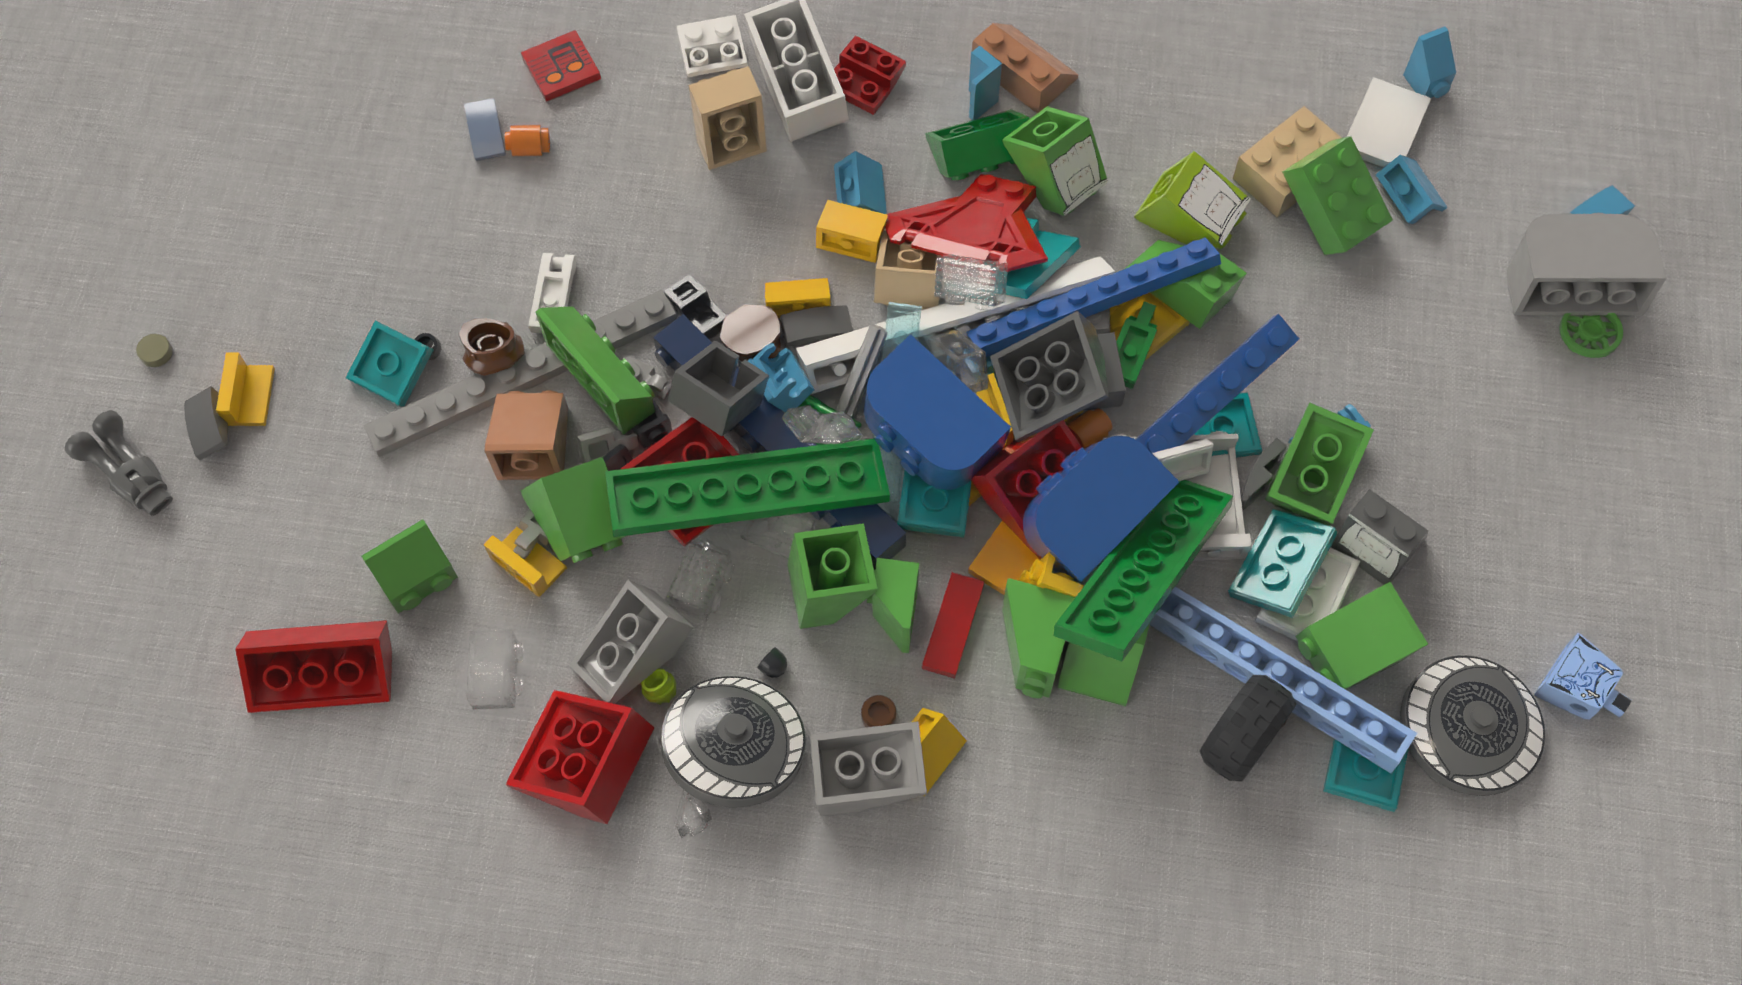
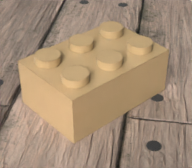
(728, 117)
(1262, 165)

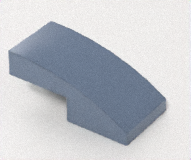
(484, 129)

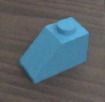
(1431, 64)

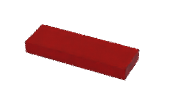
(953, 625)

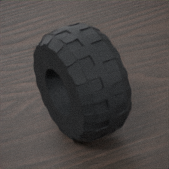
(1247, 727)

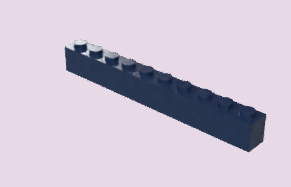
(766, 431)

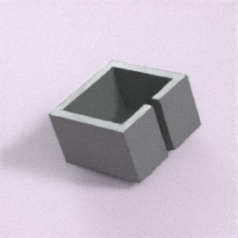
(706, 390)

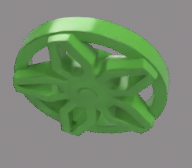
(1591, 330)

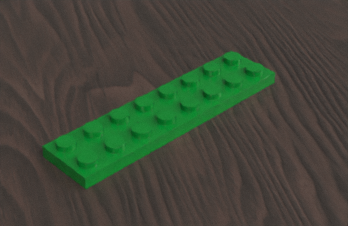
(746, 487)
(1142, 571)

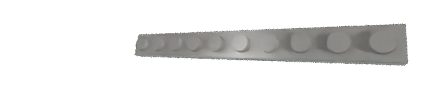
(531, 369)

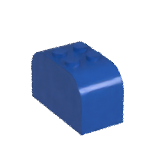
(931, 418)
(1094, 503)

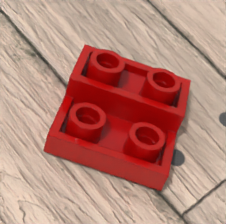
(867, 74)

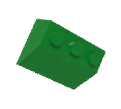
(974, 144)

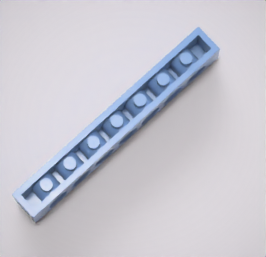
(1317, 698)

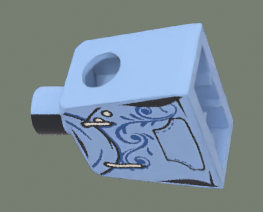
(1583, 681)

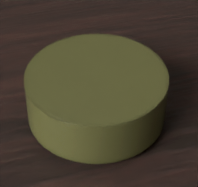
(154, 350)

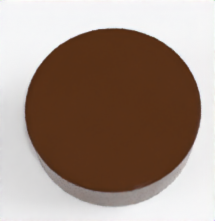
(878, 711)

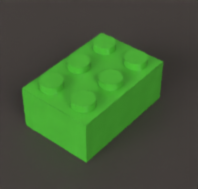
(1337, 196)

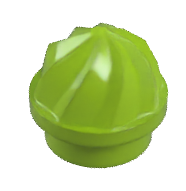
(659, 687)

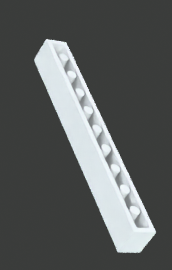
(832, 359)

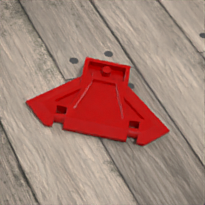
(979, 224)

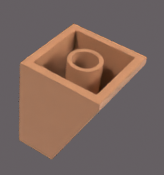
(527, 435)

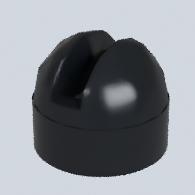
(428, 340)
(773, 664)

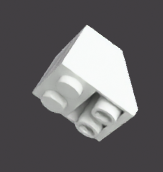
(711, 46)

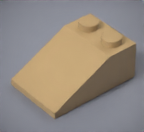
(905, 275)

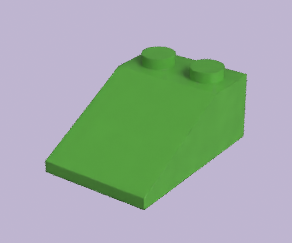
(1201, 294)
(1319, 465)

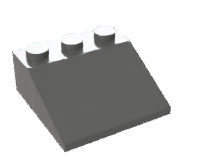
(1051, 375)

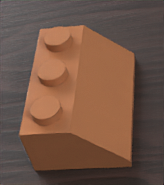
(1026, 67)

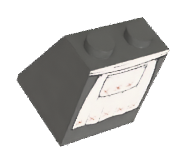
(1379, 537)

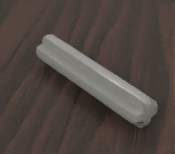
(862, 370)

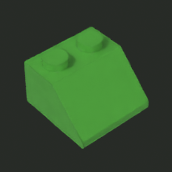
(410, 566)
(896, 599)

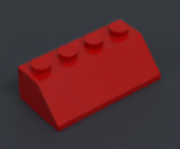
(315, 666)

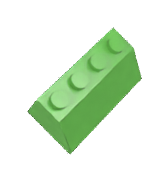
(596, 366)

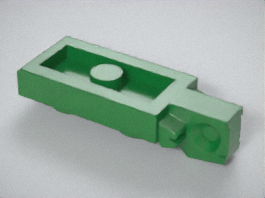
(1135, 343)

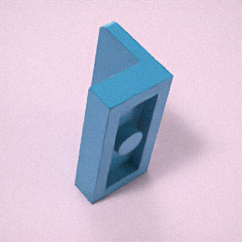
(983, 82)
(860, 182)
(1410, 188)

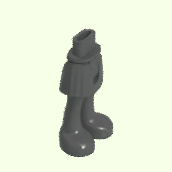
(136, 478)

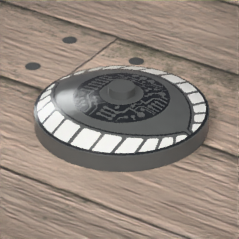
(1473, 725)
(733, 741)

